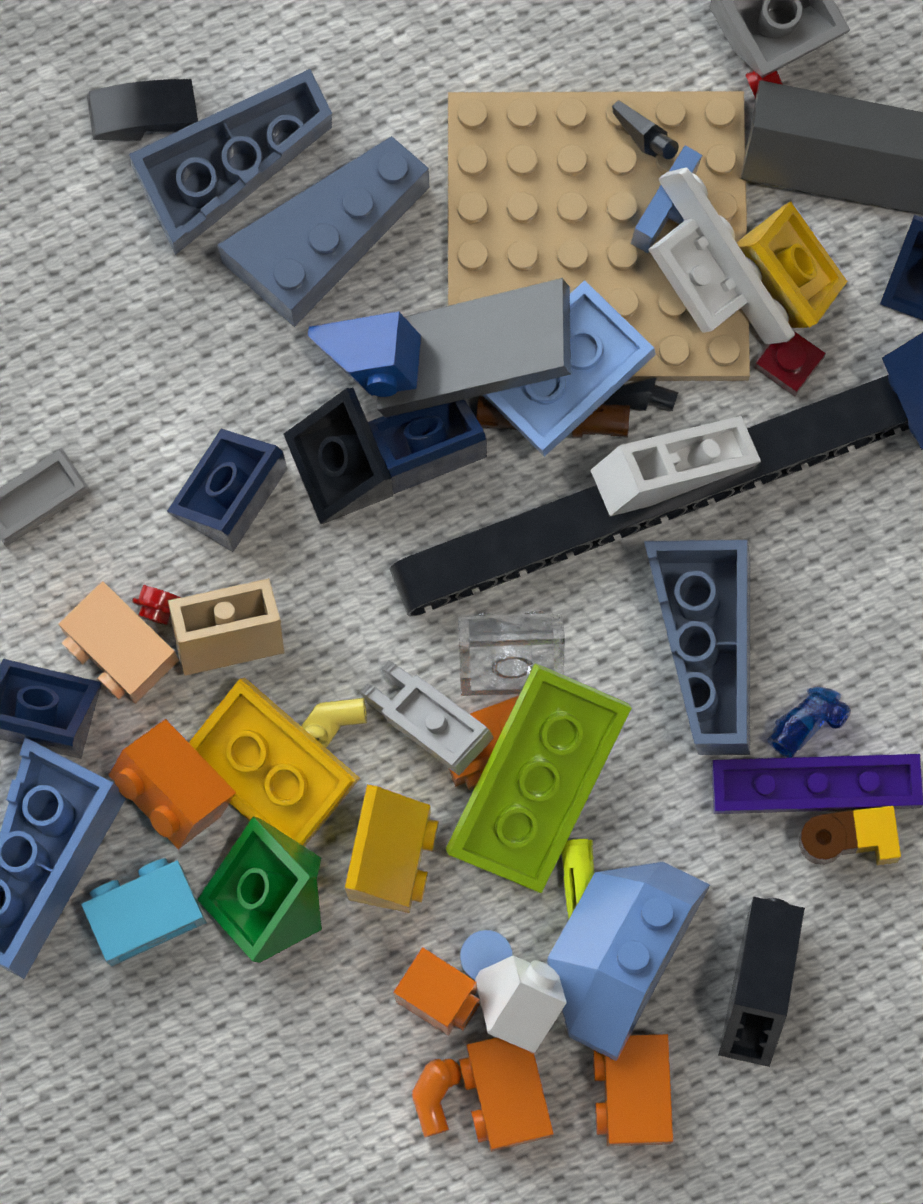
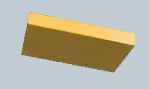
(272, 763)

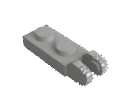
(429, 719)

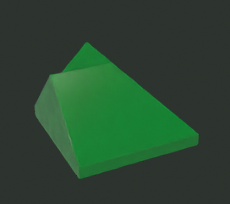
(265, 892)

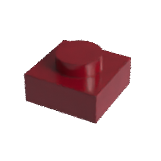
(790, 362)

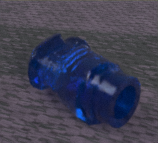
(802, 722)

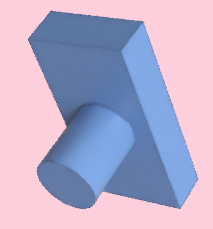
(661, 206)

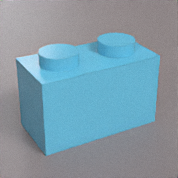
(142, 911)

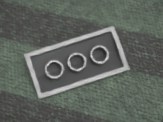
(836, 147)

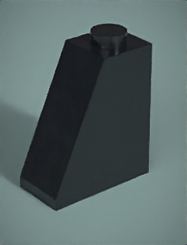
(762, 981)

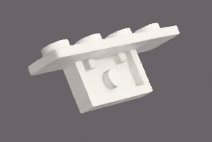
(710, 267)

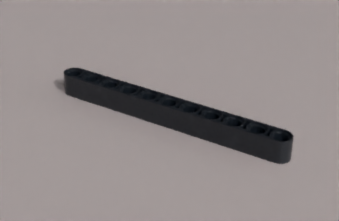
(582, 520)

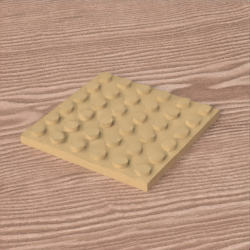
(555, 193)

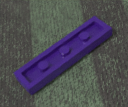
(816, 783)

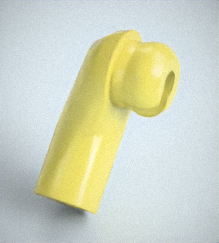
(329, 717)

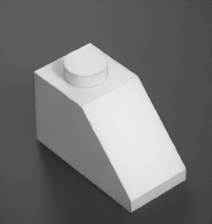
(520, 1000)

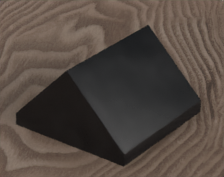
(339, 458)

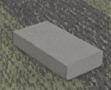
(38, 495)

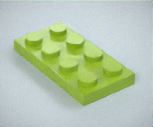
(538, 778)

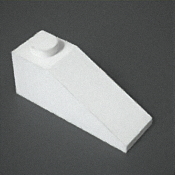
(673, 464)

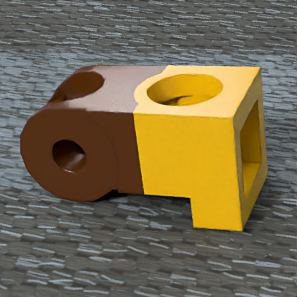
(851, 832)

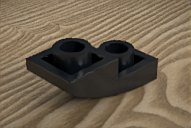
(141, 106)

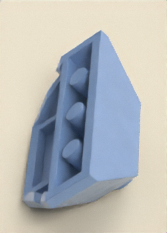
(620, 949)

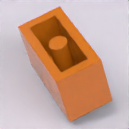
(171, 784)
(438, 993)
(636, 1093)
(508, 1094)

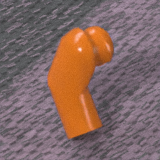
(429, 1092)

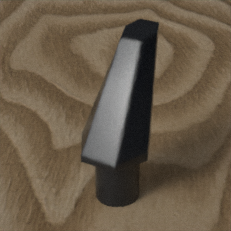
(646, 134)
(641, 393)

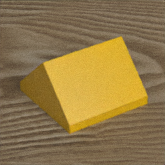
(794, 266)

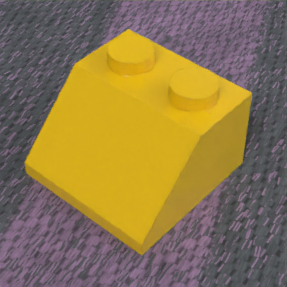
(389, 850)

